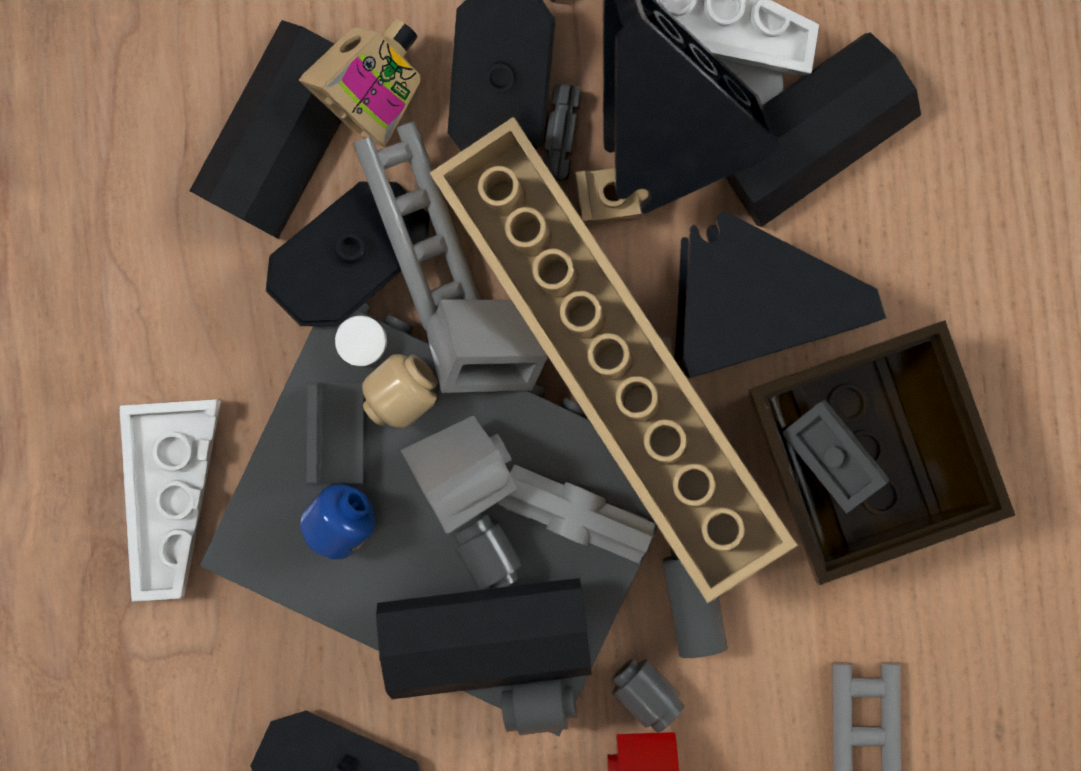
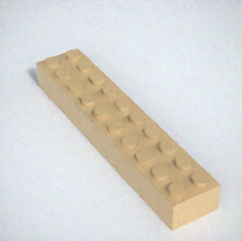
(613, 361)

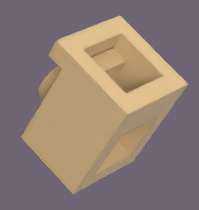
(594, 206)

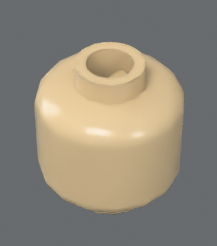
(399, 391)

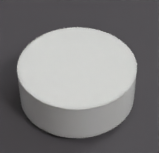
(361, 341)

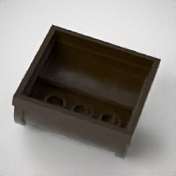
(921, 428)

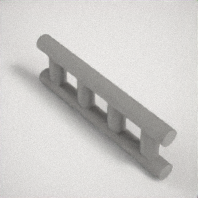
(392, 210)
(886, 736)

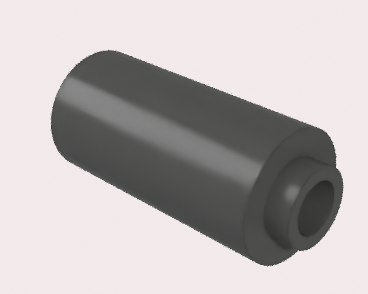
(696, 622)

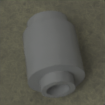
(487, 554)
(647, 694)
(538, 707)

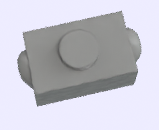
(483, 347)
(460, 471)

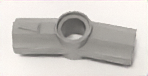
(578, 514)

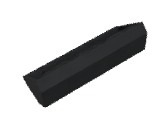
(828, 125)
(271, 136)
(483, 638)

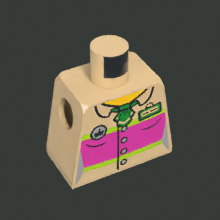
(367, 79)

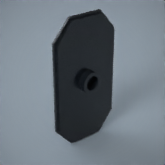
(500, 68)
(338, 259)
(316, 744)

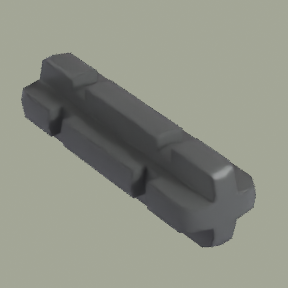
(562, 130)

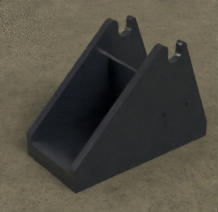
(673, 107)
(758, 296)

